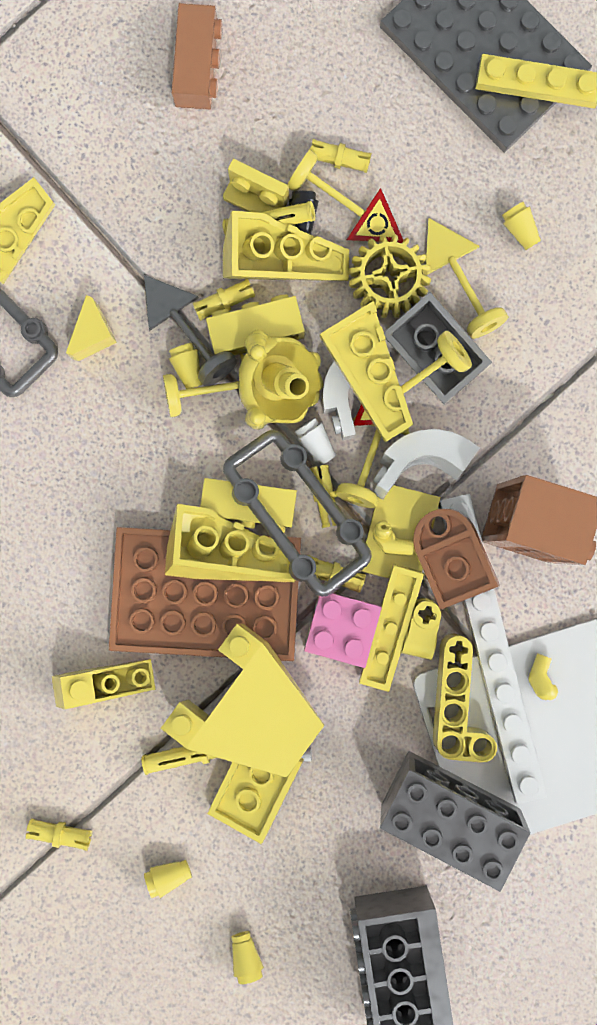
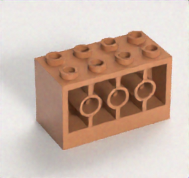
(542, 521)

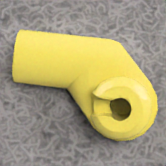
(388, 541)
(539, 679)

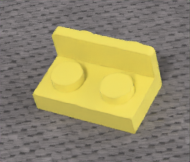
(254, 190)

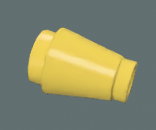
(522, 225)
(186, 364)
(166, 877)
(246, 960)

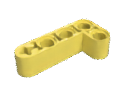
(457, 695)

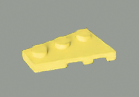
(20, 221)

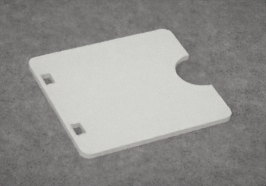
(560, 728)

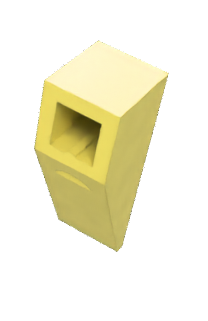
(102, 683)

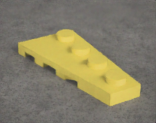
(365, 362)

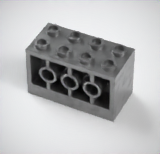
(454, 821)
(400, 958)

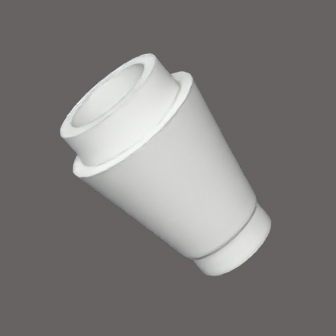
(315, 440)

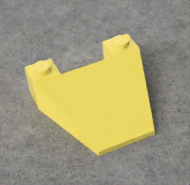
(259, 719)

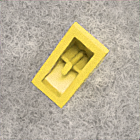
(90, 332)

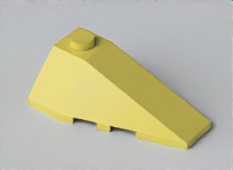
(271, 250)
(217, 549)

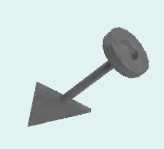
(166, 301)

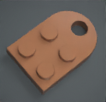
(454, 560)

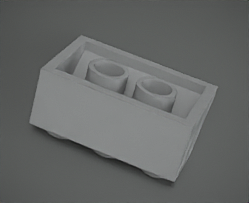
(416, 341)

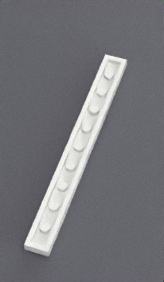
(501, 682)

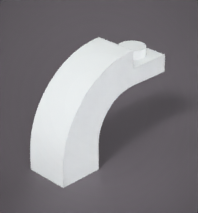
(336, 400)
(429, 447)

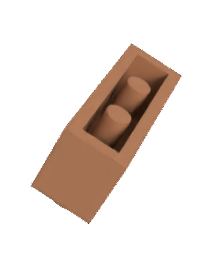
(196, 56)

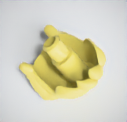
(278, 380)

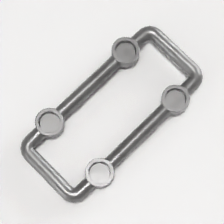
(34, 332)
(294, 459)

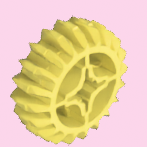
(386, 251)

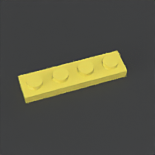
(537, 81)
(391, 627)

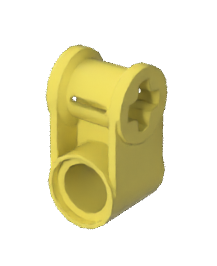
(422, 634)

